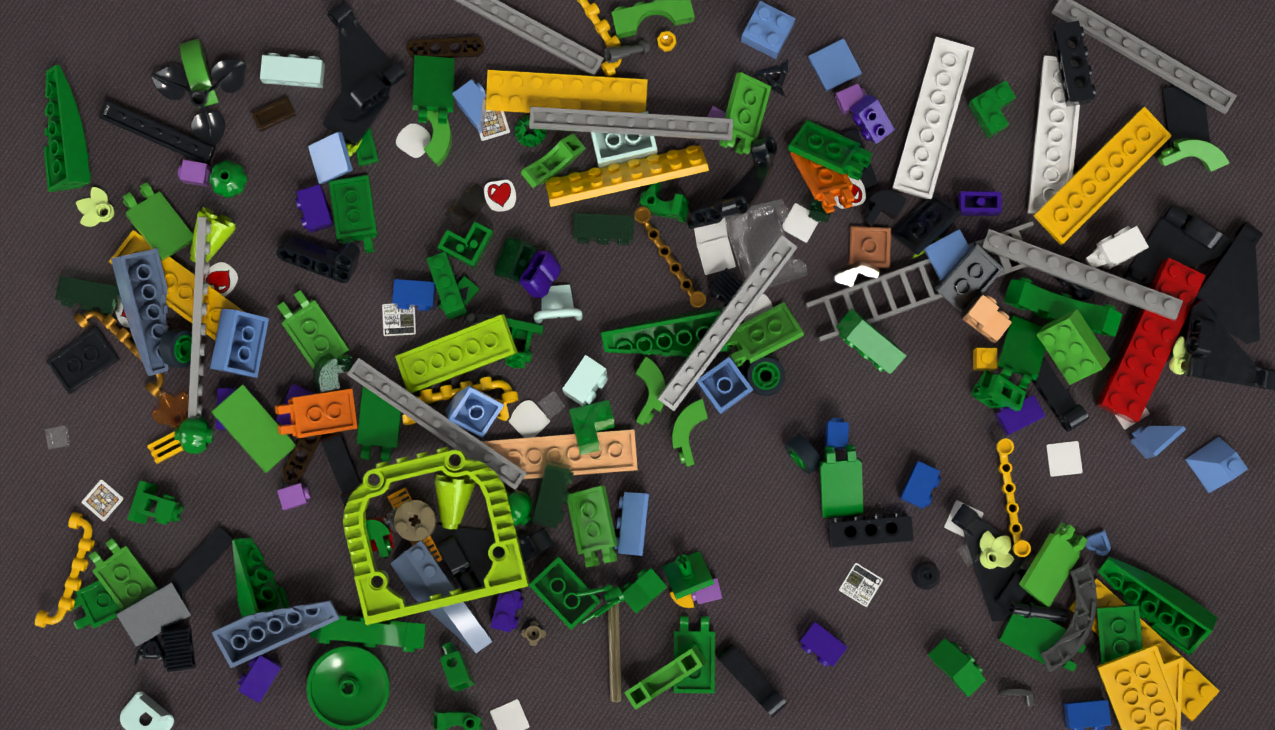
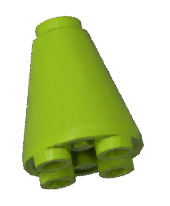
(221, 230)
(453, 498)

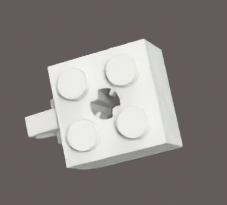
(1116, 250)

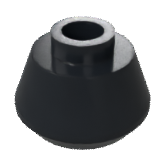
(925, 582)

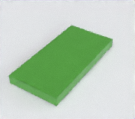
(253, 428)

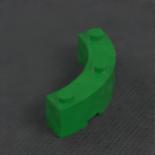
(1050, 306)
(388, 632)

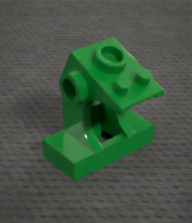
(673, 209)
(522, 331)
(989, 391)
(166, 509)
(445, 719)

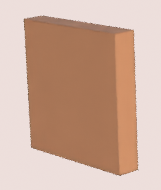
(870, 246)

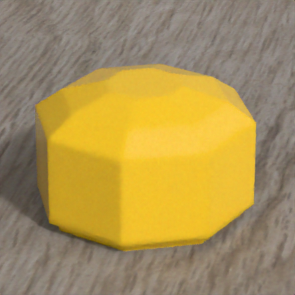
(666, 41)

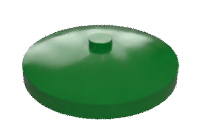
(348, 687)

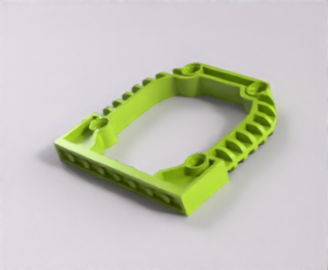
(382, 602)

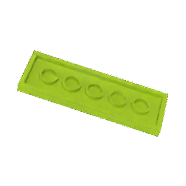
(456, 354)

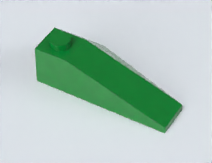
(254, 582)

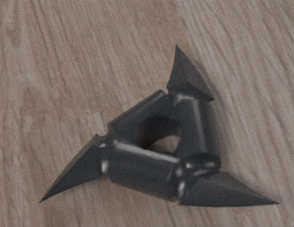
(781, 72)
(143, 652)

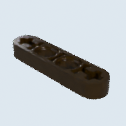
(445, 44)
(310, 449)

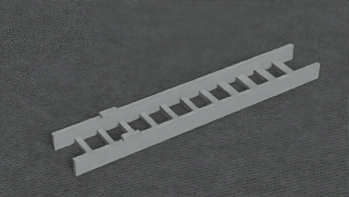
(1005, 263)

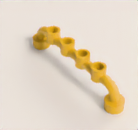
(602, 28)
(446, 393)
(1020, 548)
(72, 582)

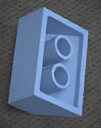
(239, 343)
(632, 523)

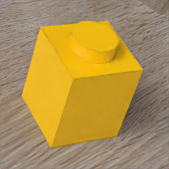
(984, 359)

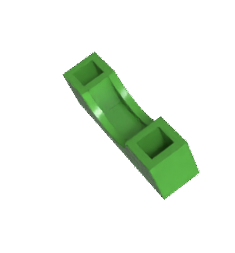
(628, 19)
(665, 677)

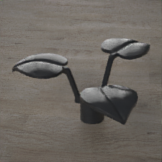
(207, 126)

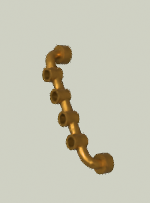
(697, 298)
(123, 336)

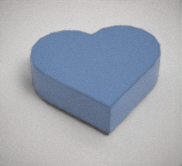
(1099, 543)

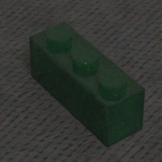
(603, 229)
(88, 295)
(553, 494)

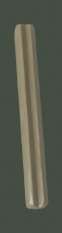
(614, 654)

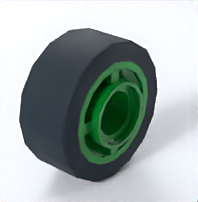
(176, 348)
(769, 365)
(803, 454)

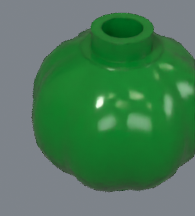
(228, 179)
(194, 435)
(520, 506)

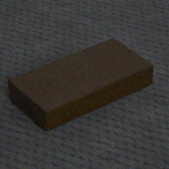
(273, 114)

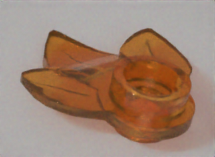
(170, 408)

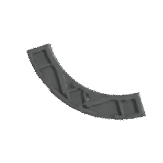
(1081, 622)

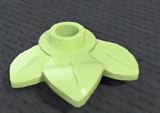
(93, 208)
(1179, 361)
(997, 548)

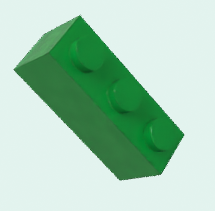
(446, 285)

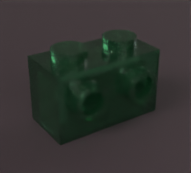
(514, 260)

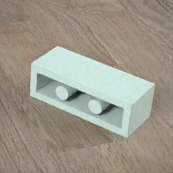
(292, 70)

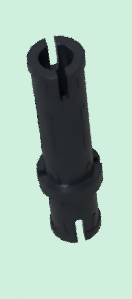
(1030, 610)

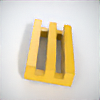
(154, 453)

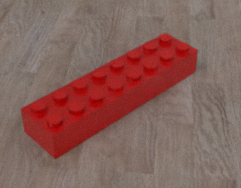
(1149, 344)

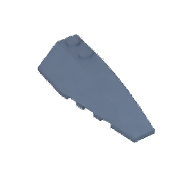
(144, 302)
(426, 577)
(270, 629)

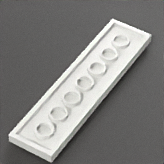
(933, 118)
(1053, 137)

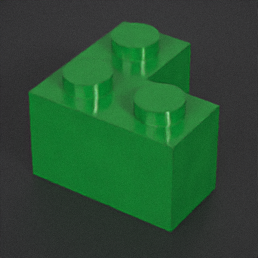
(987, 108)
(467, 250)
(588, 421)
(643, 590)
(957, 666)

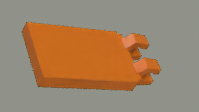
(825, 183)
(319, 413)

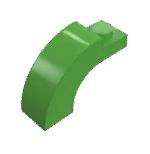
(196, 68)
(441, 140)
(1185, 147)
(553, 162)
(655, 383)
(685, 422)

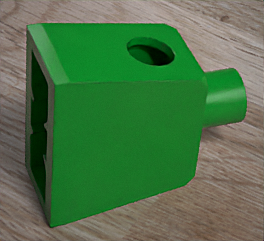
(460, 675)

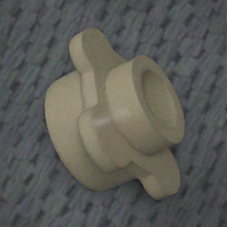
(528, 633)

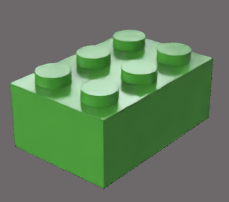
(1073, 346)

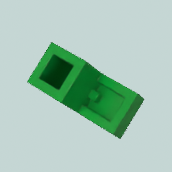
(376, 532)

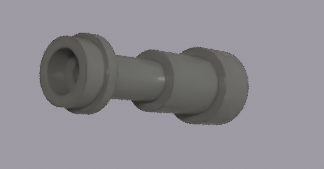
(613, 53)

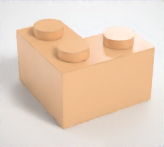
(986, 319)

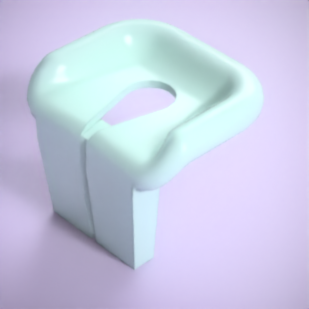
(558, 304)
(139, 705)

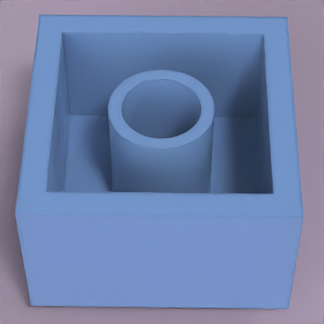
(767, 29)
(724, 386)

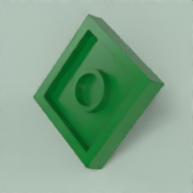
(688, 574)

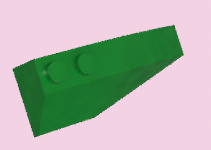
(66, 151)
(662, 336)
(1165, 607)

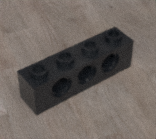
(1073, 94)
(902, 533)

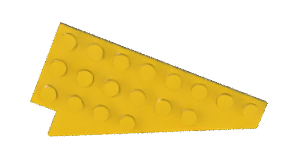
(1144, 689)

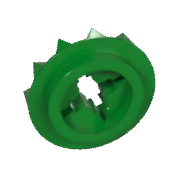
(529, 140)

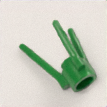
(612, 597)

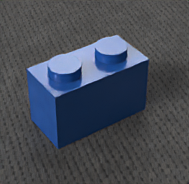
(414, 294)
(836, 433)
(920, 484)
(1087, 714)

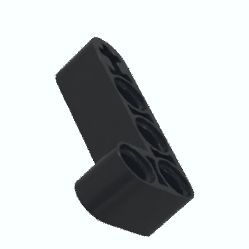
(319, 259)
(1058, 398)
(341, 464)
(752, 680)

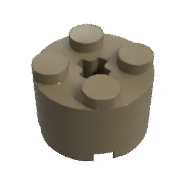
(405, 527)

